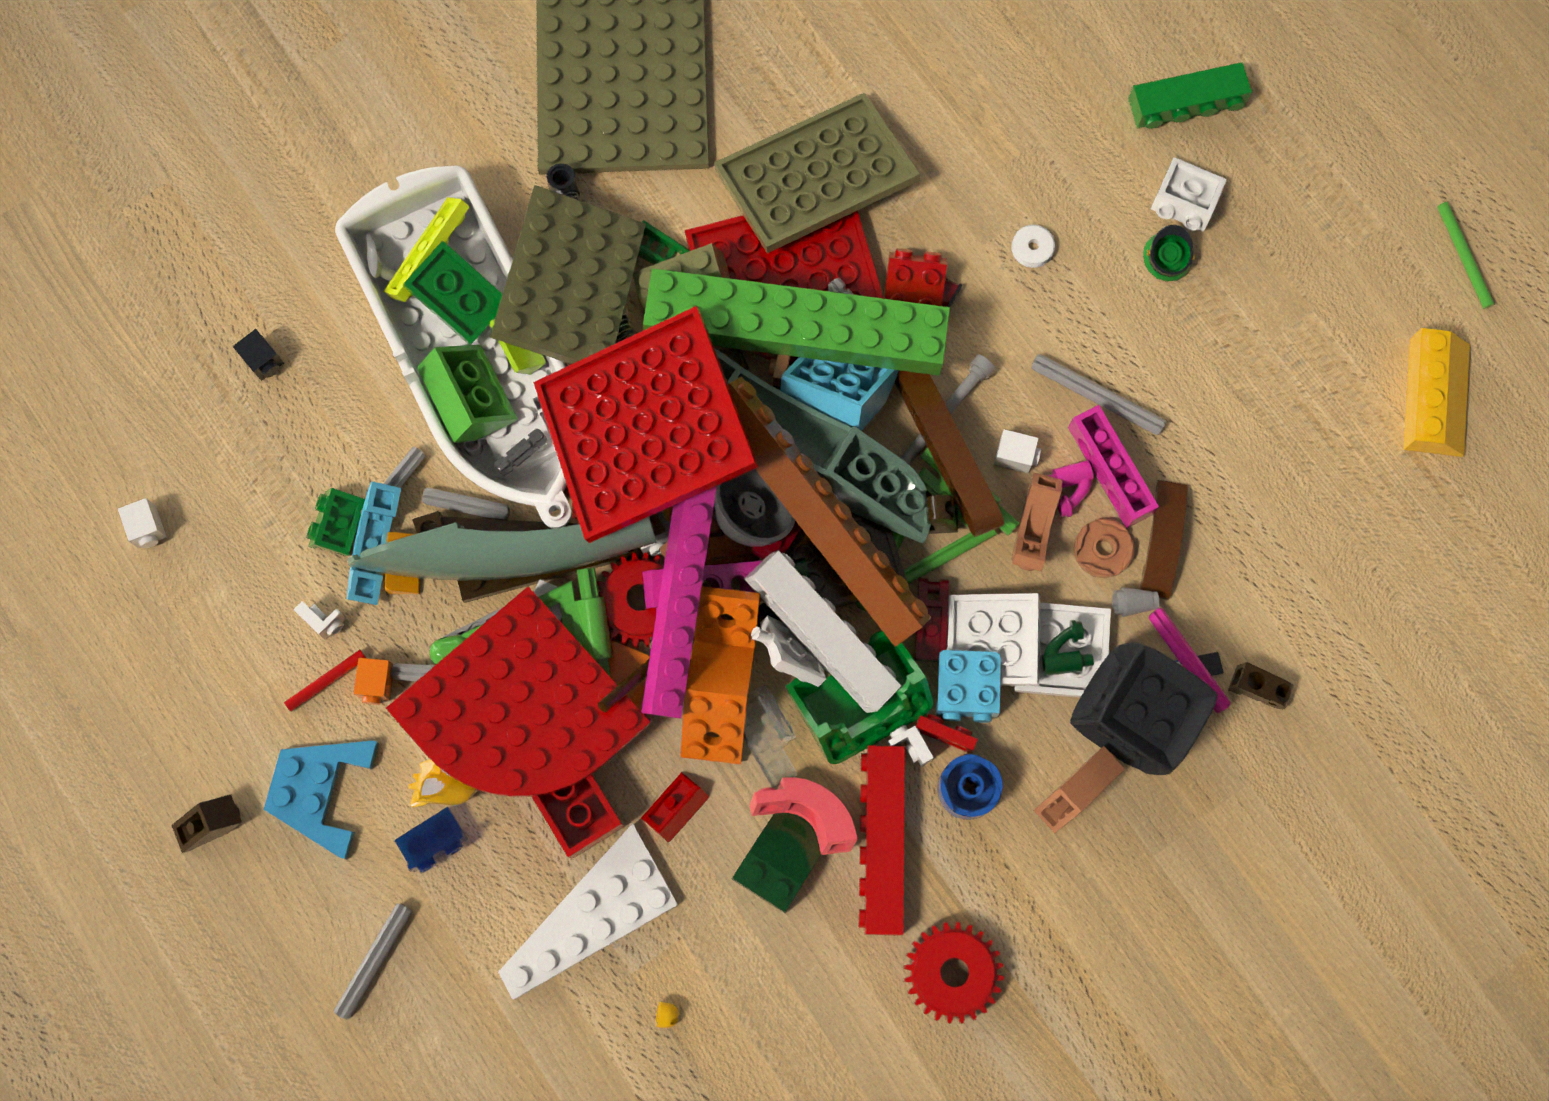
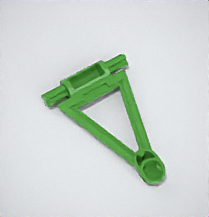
(938, 487)
(582, 618)

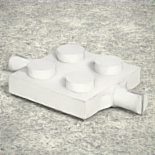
(788, 652)

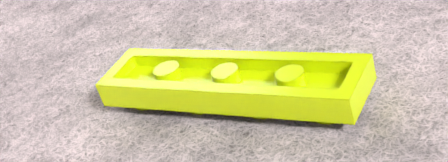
(440, 228)

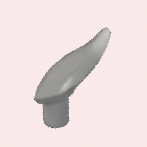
(374, 262)

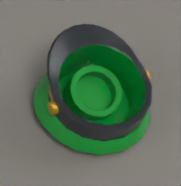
(1169, 253)

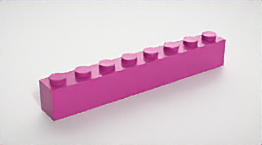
(678, 605)

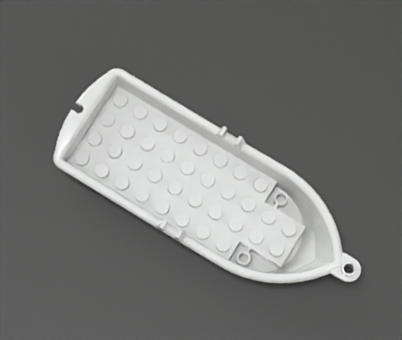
(413, 331)

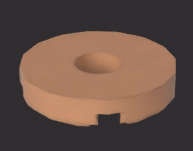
(1098, 564)

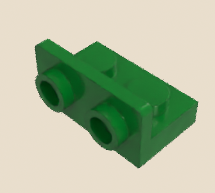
(335, 522)

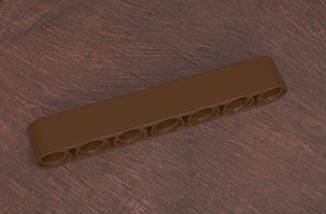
(949, 452)

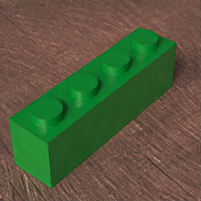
(1190, 95)

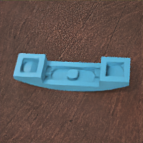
(372, 531)

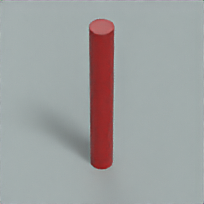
(324, 681)

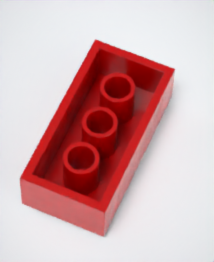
(579, 816)

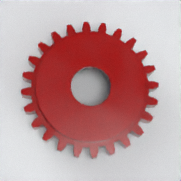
(621, 618)
(927, 978)

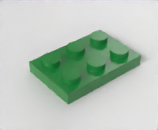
(455, 292)

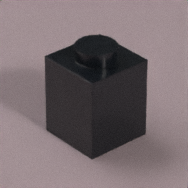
(258, 355)

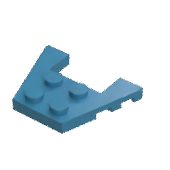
(305, 785)

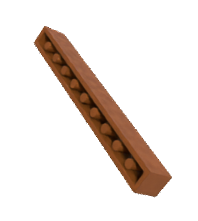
(828, 520)

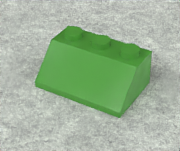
(466, 392)

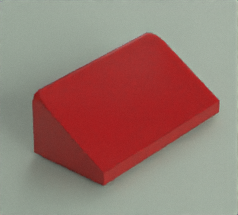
(675, 807)

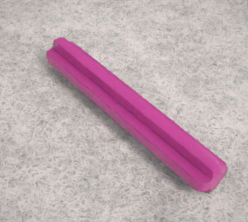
(1186, 655)

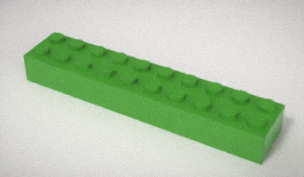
(805, 321)

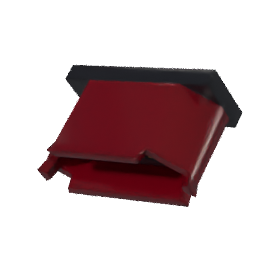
(951, 290)

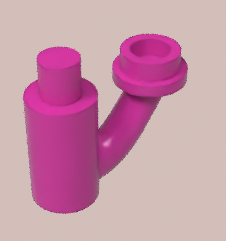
(1073, 474)

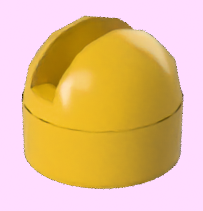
(666, 1015)

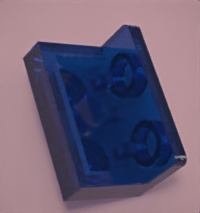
(431, 840)

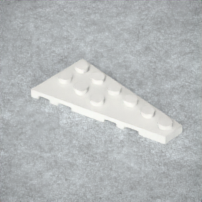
(607, 904)

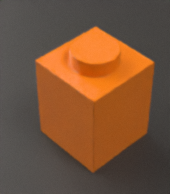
(373, 680)

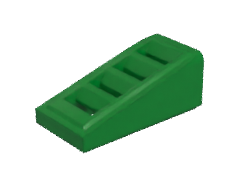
(664, 240)

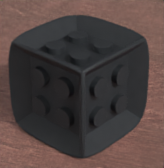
(1144, 708)

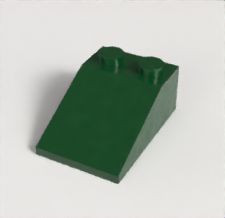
(780, 860)

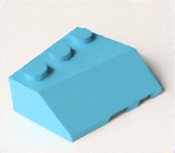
(839, 389)

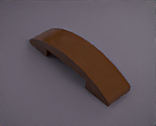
(1165, 538)

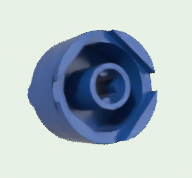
(975, 770)

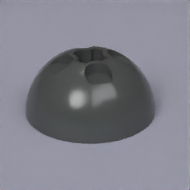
(751, 511)

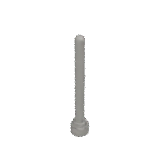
(980, 369)

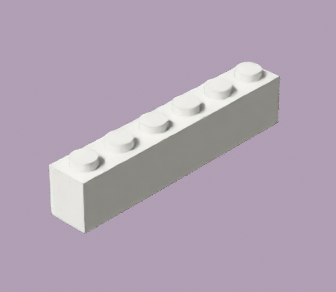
(823, 631)

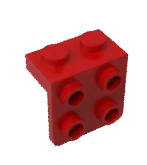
(916, 277)

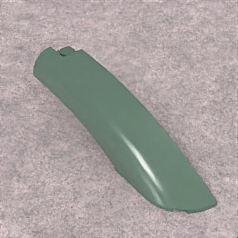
(856, 466)
(491, 555)

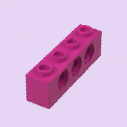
(1113, 466)
(718, 576)

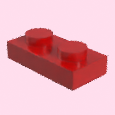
(959, 737)

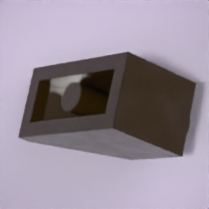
(206, 822)

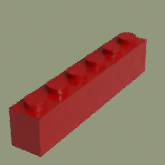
(883, 840)

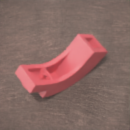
(814, 804)

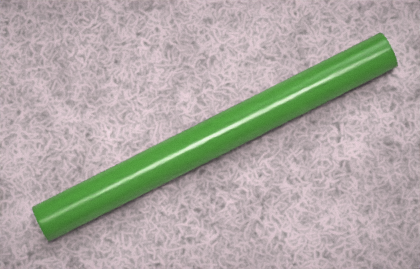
(1465, 255)

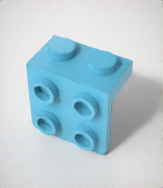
(968, 685)

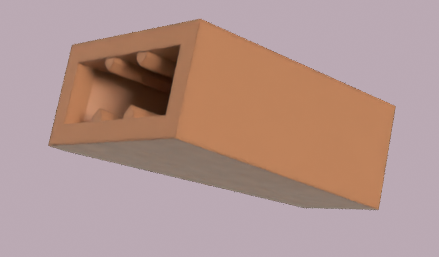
(1079, 789)

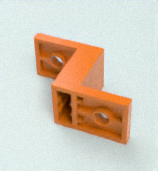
(719, 676)

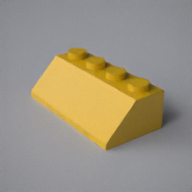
(1437, 393)

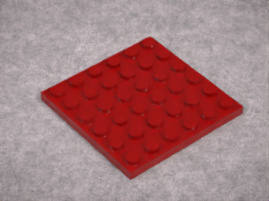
(644, 425)

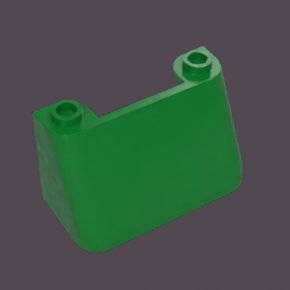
(838, 720)

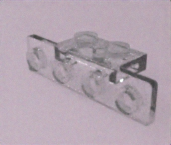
(768, 734)

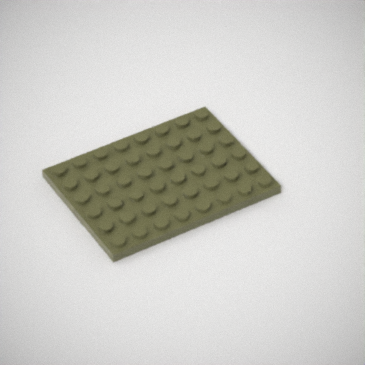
(621, 85)

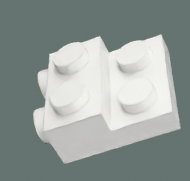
(1188, 195)

